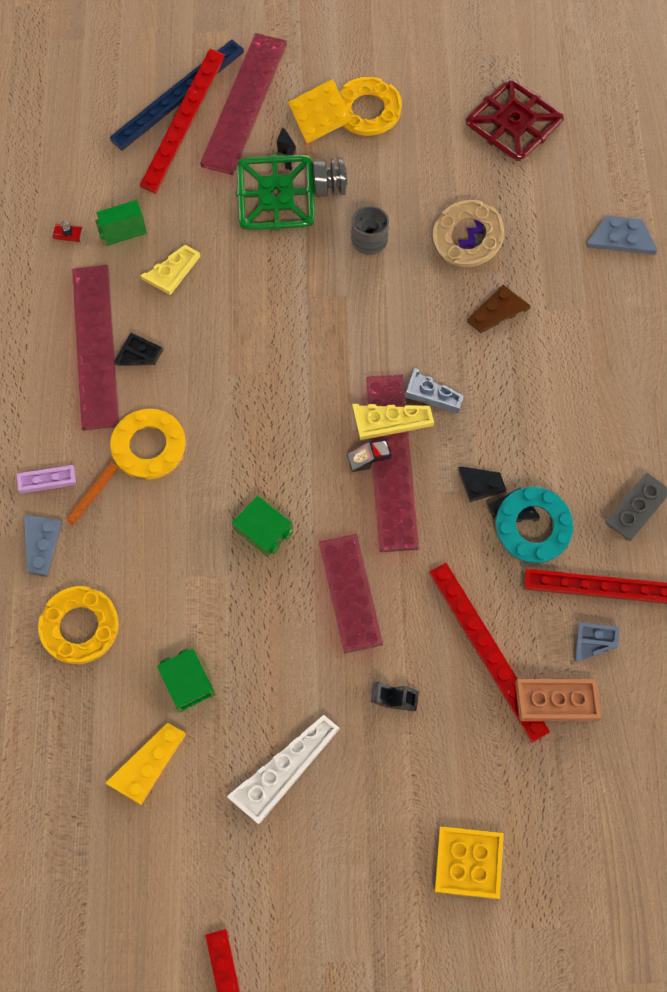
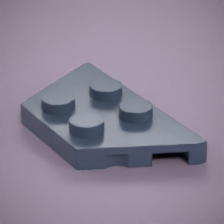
(623, 235)

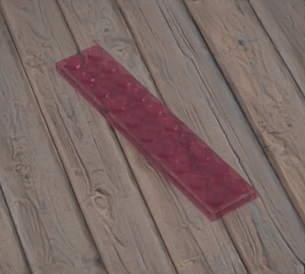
(243, 104)
(95, 348)
(393, 476)

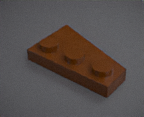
(497, 308)

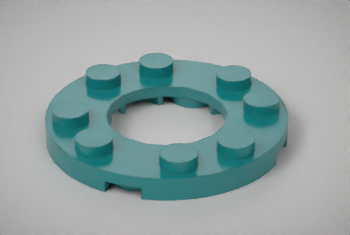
(515, 544)

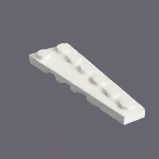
(271, 782)

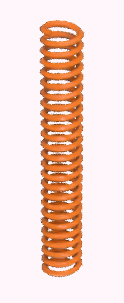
(93, 494)

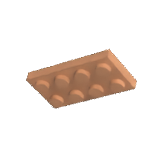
(557, 700)

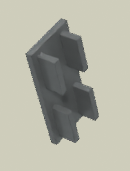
(638, 507)

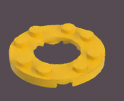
(375, 87)
(154, 467)
(70, 599)

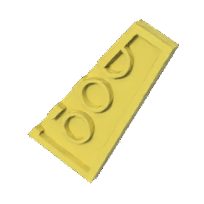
(385, 420)

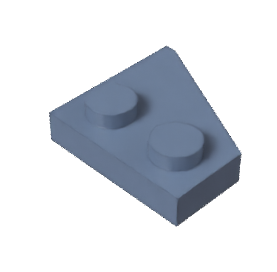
(595, 639)

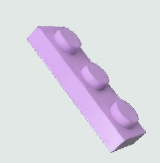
(46, 479)

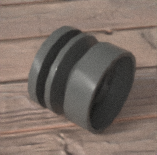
(329, 177)
(369, 230)

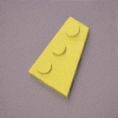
(173, 270)

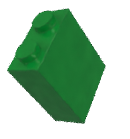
(120, 223)
(263, 526)
(185, 679)

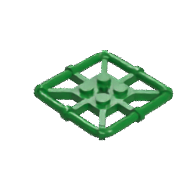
(268, 184)

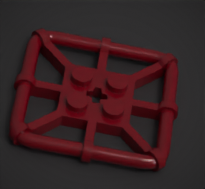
(514, 128)

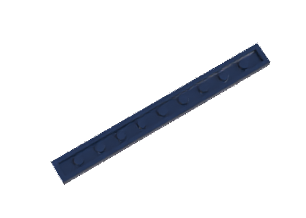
(167, 102)

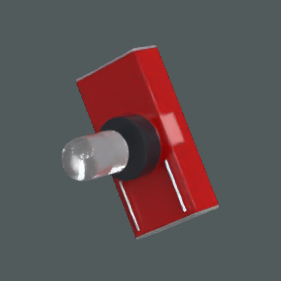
(67, 232)

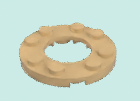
(463, 211)

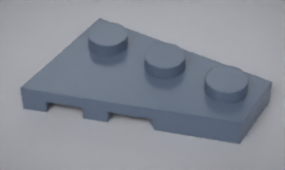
(428, 392)
(41, 542)

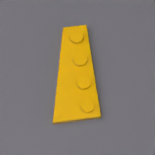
(144, 768)

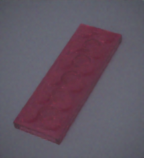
(350, 593)

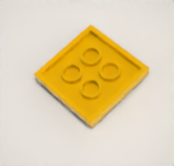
(320, 111)
(469, 863)

